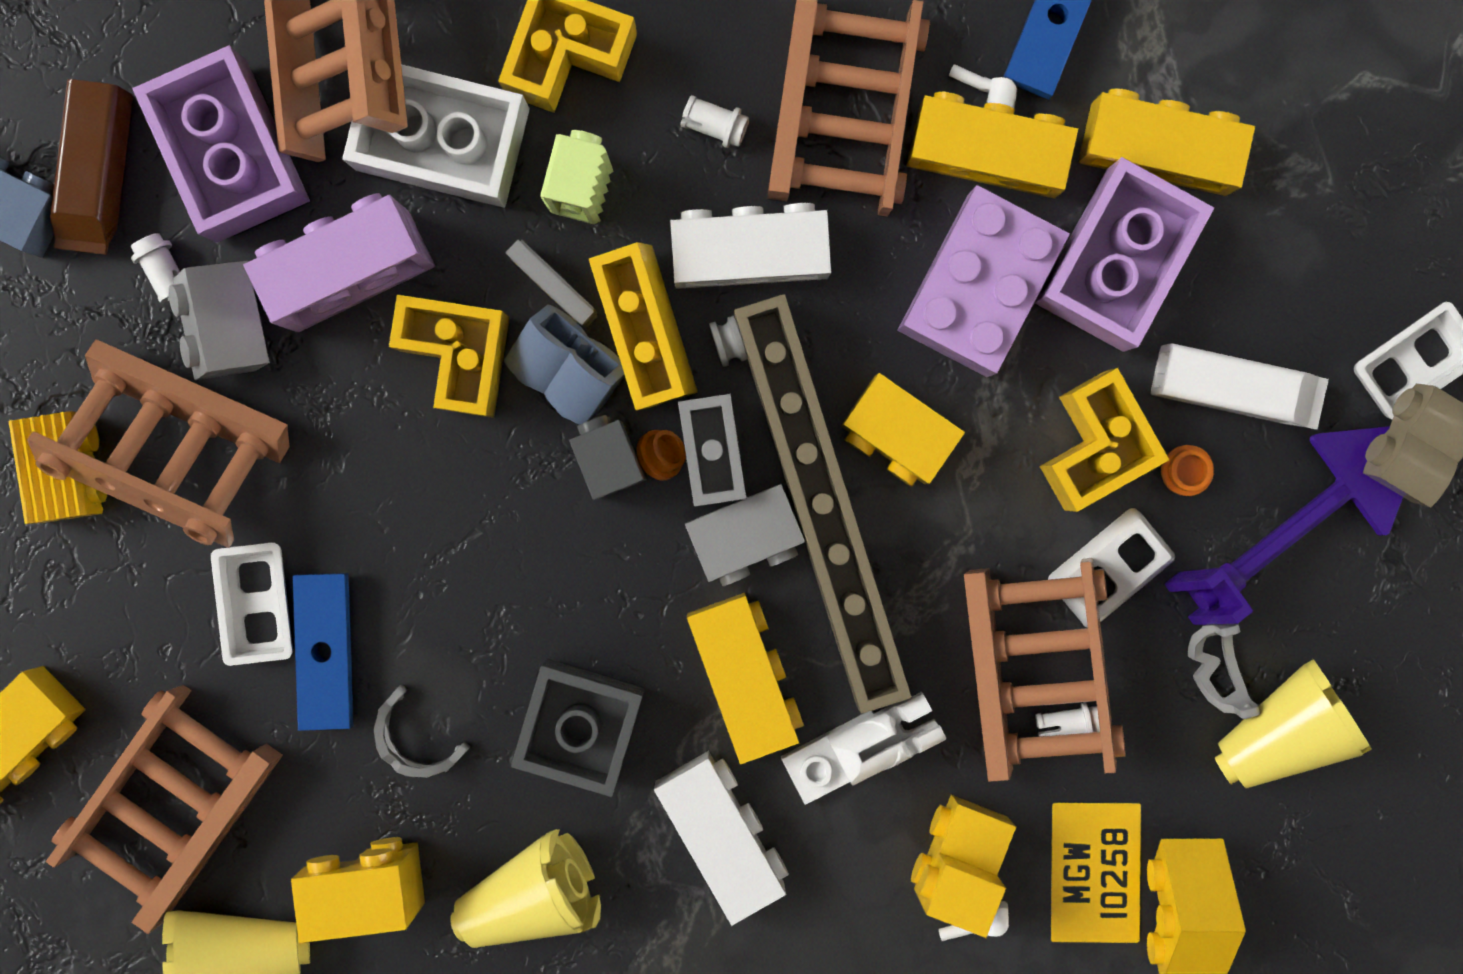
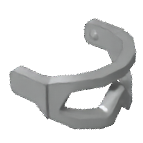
(1239, 700)
(392, 756)

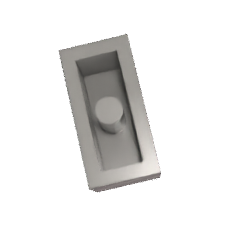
(218, 320)
(712, 450)
(745, 534)

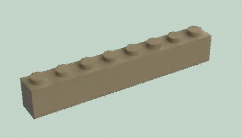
(822, 504)

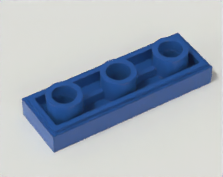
(1045, 45)
(323, 683)

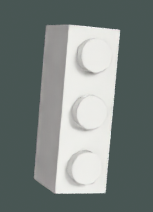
(750, 246)
(722, 836)

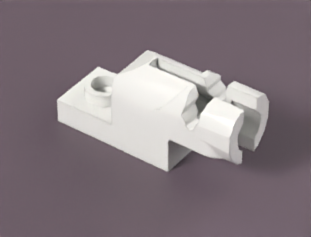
(861, 748)

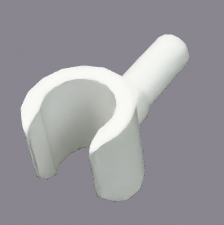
(1000, 89)
(998, 928)

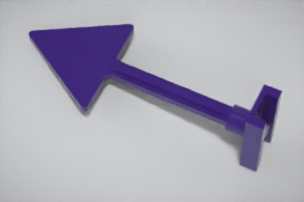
(1344, 452)

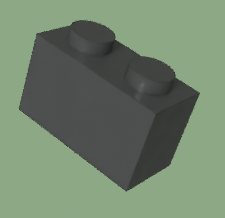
(606, 457)

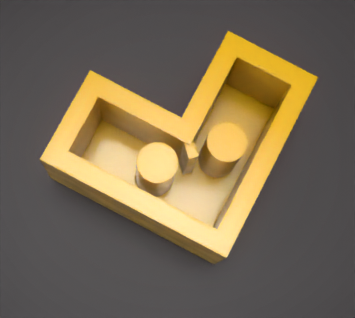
(560, 35)
(465, 339)
(1114, 447)
(960, 872)
(359, 896)
(1198, 908)

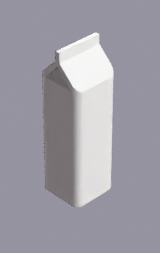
(1239, 386)

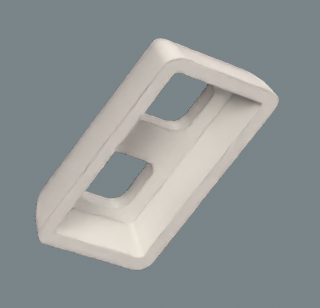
(1401, 348)
(1105, 555)
(235, 604)

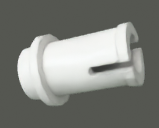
(715, 121)
(156, 262)
(1069, 721)

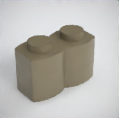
(1420, 446)

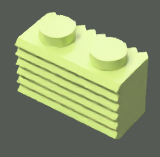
(577, 177)

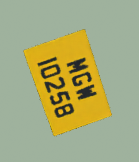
(1095, 872)

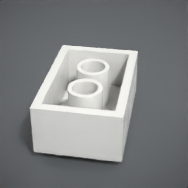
(456, 141)

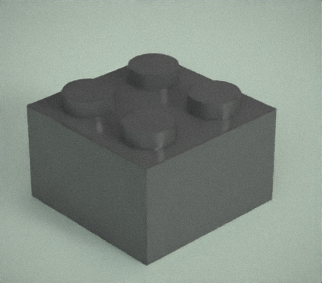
(577, 727)

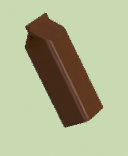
(90, 165)

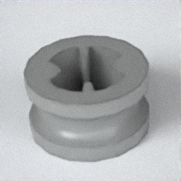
(728, 341)

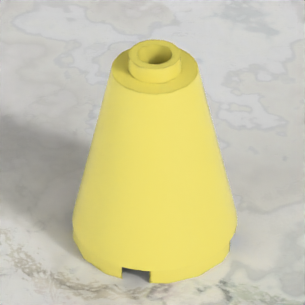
(1296, 732)
(530, 896)
(231, 945)

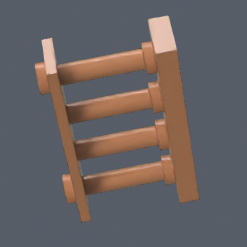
(368, 55)
(799, 120)
(162, 396)
(1000, 697)
(186, 852)

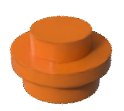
(661, 454)
(1188, 470)

